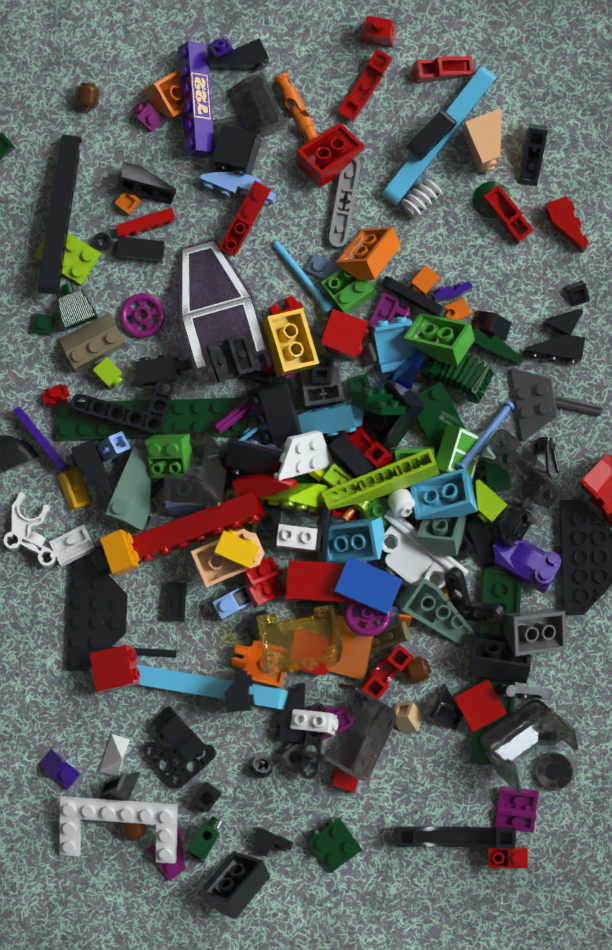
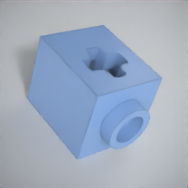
(109, 449)

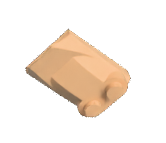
(216, 569)

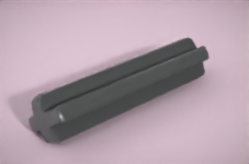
(579, 406)

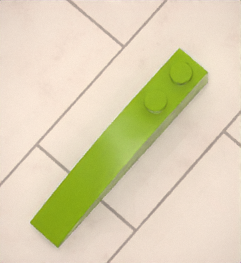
(383, 480)

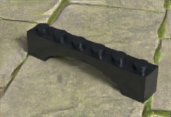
(456, 836)

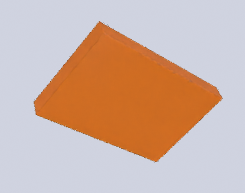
(354, 652)

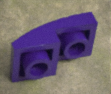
(219, 47)
(447, 293)

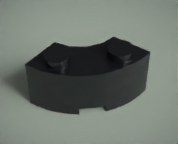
(184, 739)

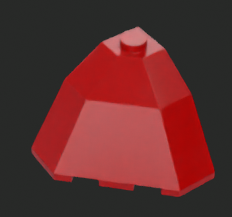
(599, 486)

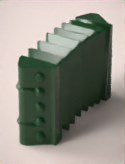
(468, 376)

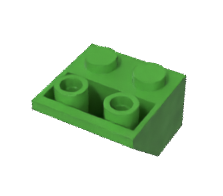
(347, 291)
(168, 455)

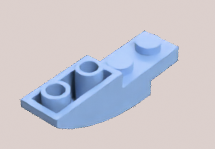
(230, 183)

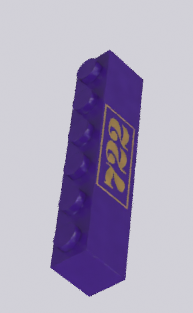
(196, 99)

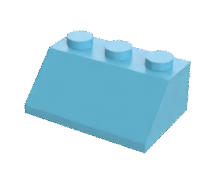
(331, 418)
(355, 538)

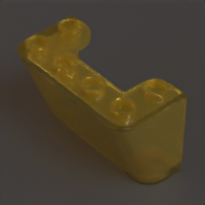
(299, 642)

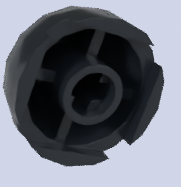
(513, 525)

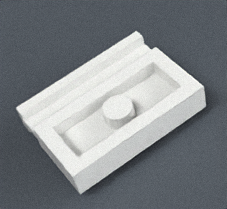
(72, 545)

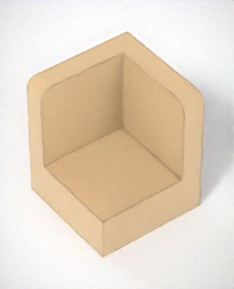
(408, 717)

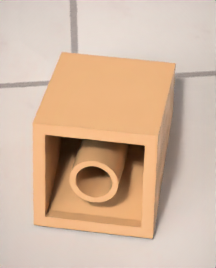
(484, 139)

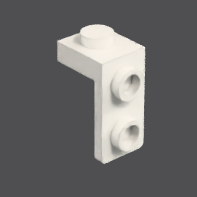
(314, 721)

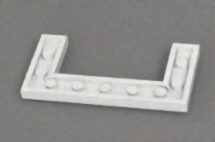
(162, 815)

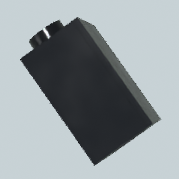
(236, 150)

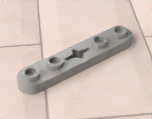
(342, 219)

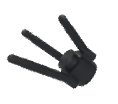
(546, 446)

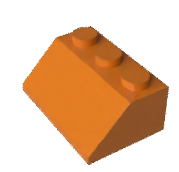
(369, 252)

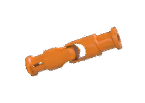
(298, 112)

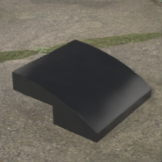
(231, 358)

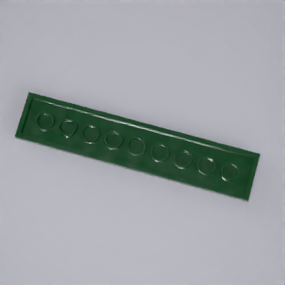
(182, 414)
(505, 590)

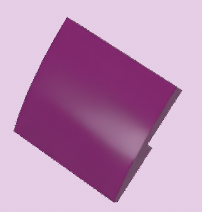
(516, 809)

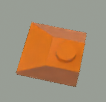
(166, 95)

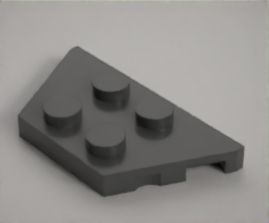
(534, 401)

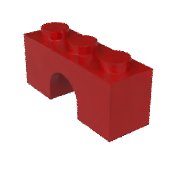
(372, 451)
(390, 664)

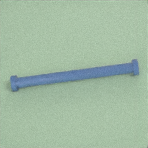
(507, 406)

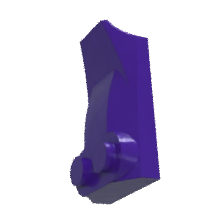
(527, 563)

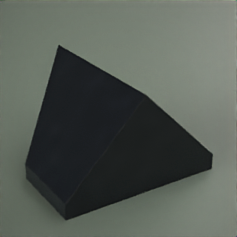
(446, 710)
(119, 787)

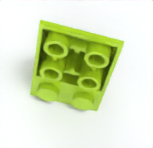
(301, 497)

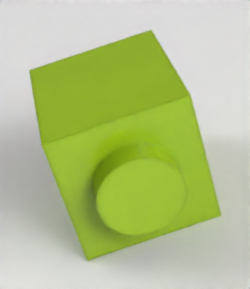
(108, 373)

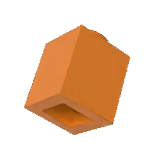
(424, 281)

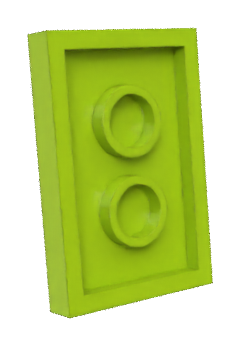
(78, 258)

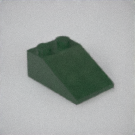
(437, 414)

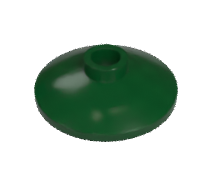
(479, 201)

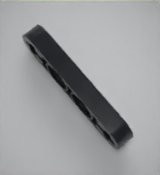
(413, 297)
(314, 741)

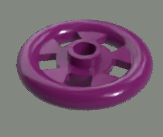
(142, 299)
(370, 630)

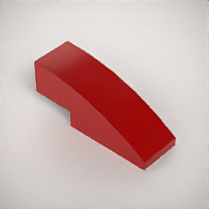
(442, 68)
(508, 214)
(261, 484)

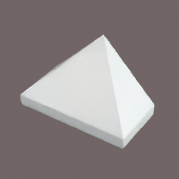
(114, 755)

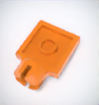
(253, 664)

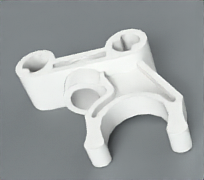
(26, 538)

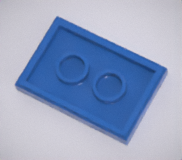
(368, 585)

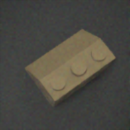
(92, 342)

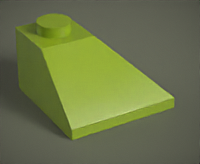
(487, 502)

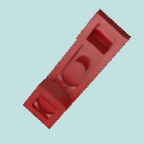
(365, 85)

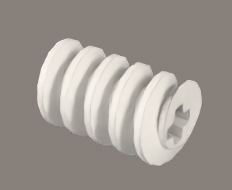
(420, 197)

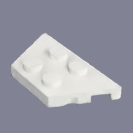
(303, 455)

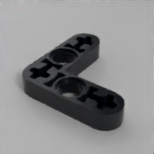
(454, 581)
(182, 769)

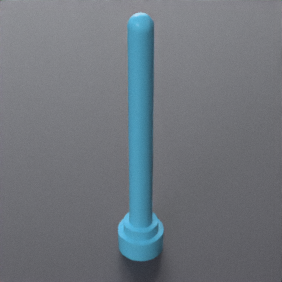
(325, 304)

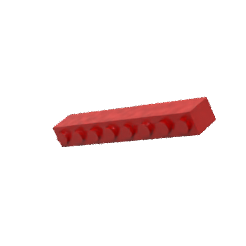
(198, 527)

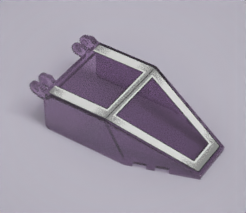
(215, 305)

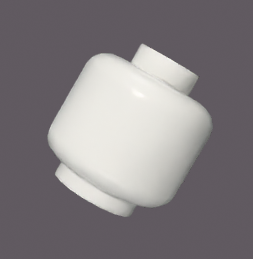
(401, 503)

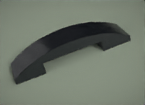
(481, 539)

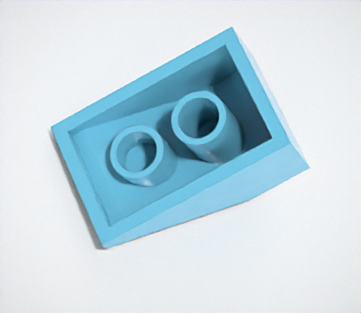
(444, 496)

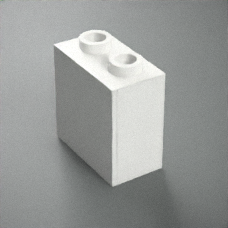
(296, 538)

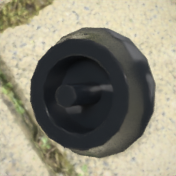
(260, 767)

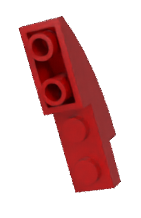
(244, 218)

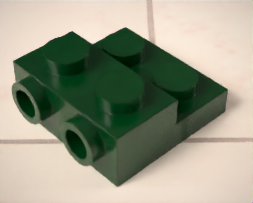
(377, 401)
(334, 844)

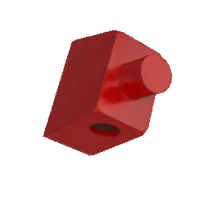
(378, 31)

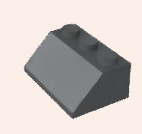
(535, 631)

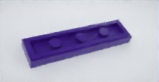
(40, 438)

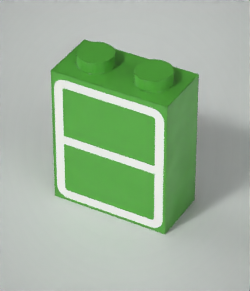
(453, 449)

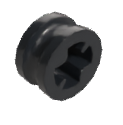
(104, 246)

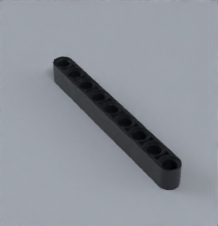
(59, 215)

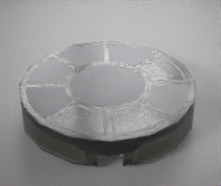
(553, 771)

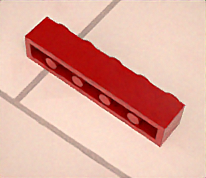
(146, 222)

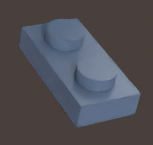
(321, 267)

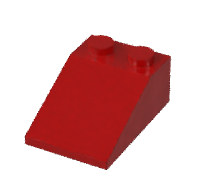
(328, 154)

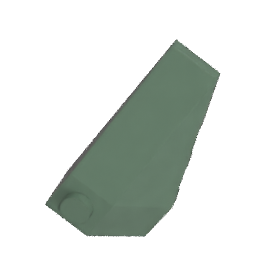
(132, 494)
(442, 534)
(431, 606)

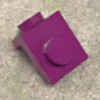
(147, 116)

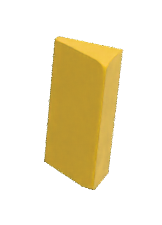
(74, 489)

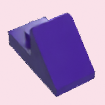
(59, 769)

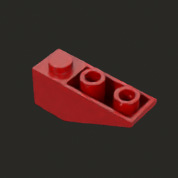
(562, 218)

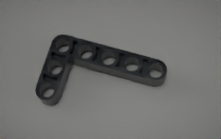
(128, 413)

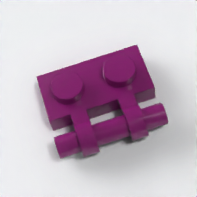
(387, 308)

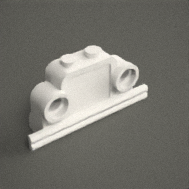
(412, 558)

